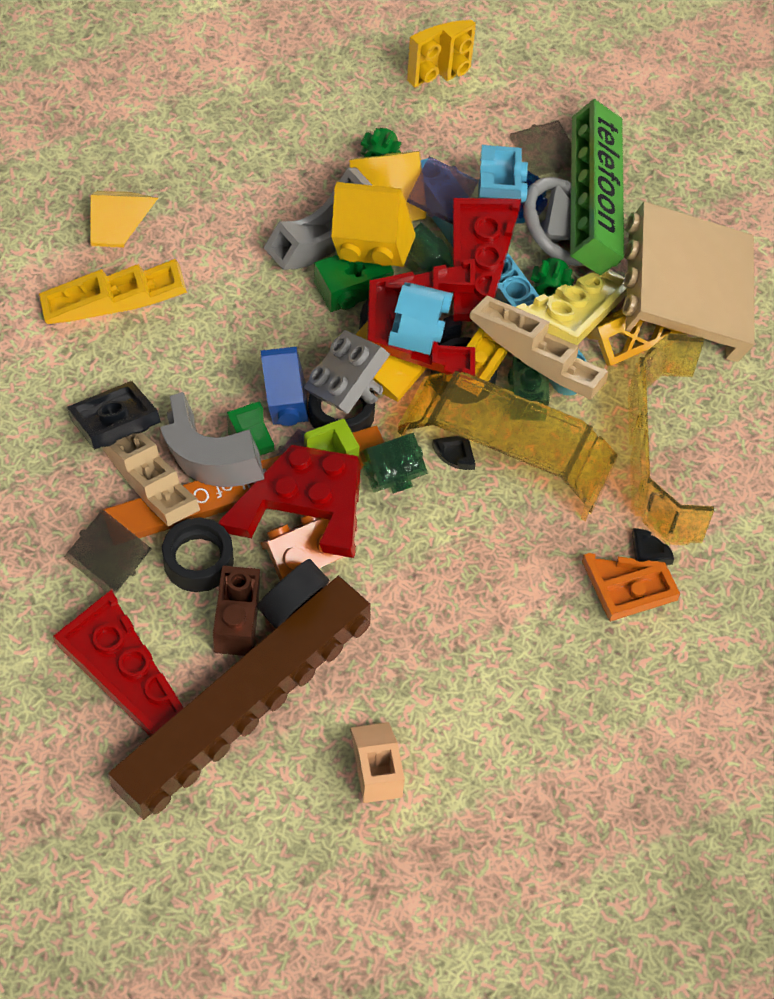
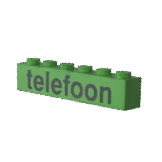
(597, 188)

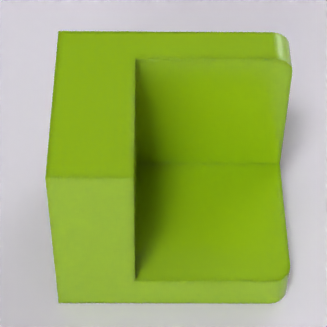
(333, 437)

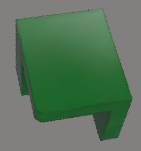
(251, 418)

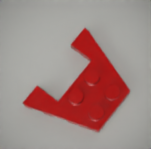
(381, 315)
(305, 484)

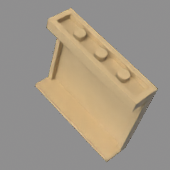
(690, 277)

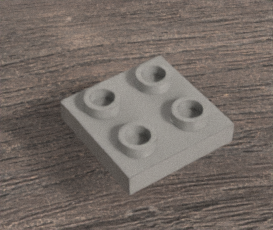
(348, 372)

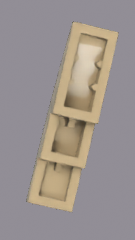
(529, 341)
(152, 478)

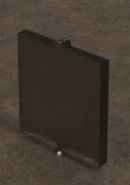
(544, 148)
(107, 552)

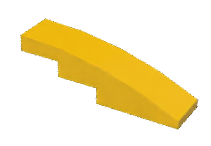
(119, 292)

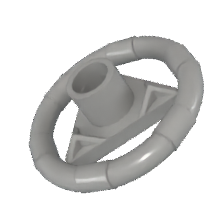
(558, 218)

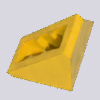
(116, 216)

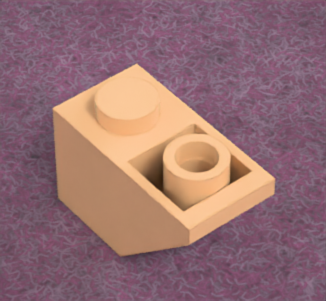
(378, 762)

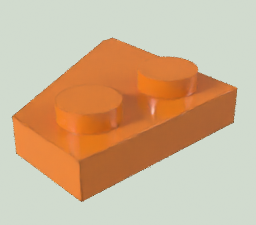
(630, 585)

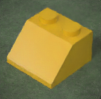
(371, 224)

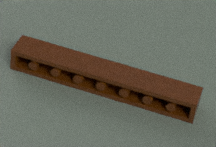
(240, 698)

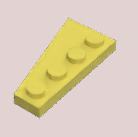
(580, 307)

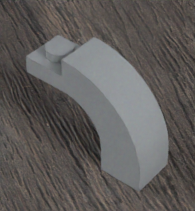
(309, 239)
(210, 460)

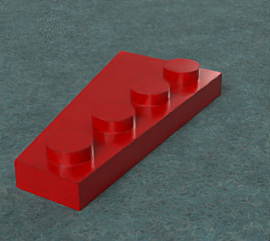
(484, 234)
(114, 657)

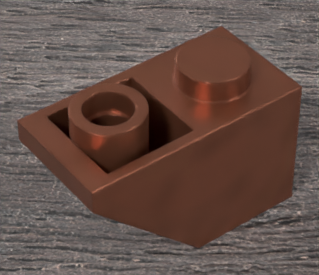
(236, 611)

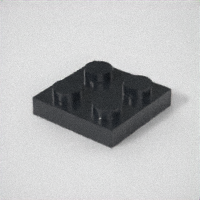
(113, 415)

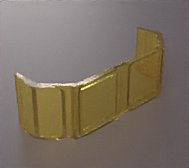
(515, 428)
(661, 512)

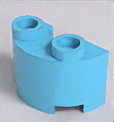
(502, 173)
(418, 317)

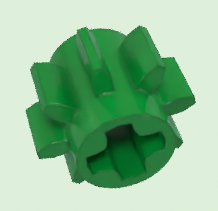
(380, 143)
(550, 276)

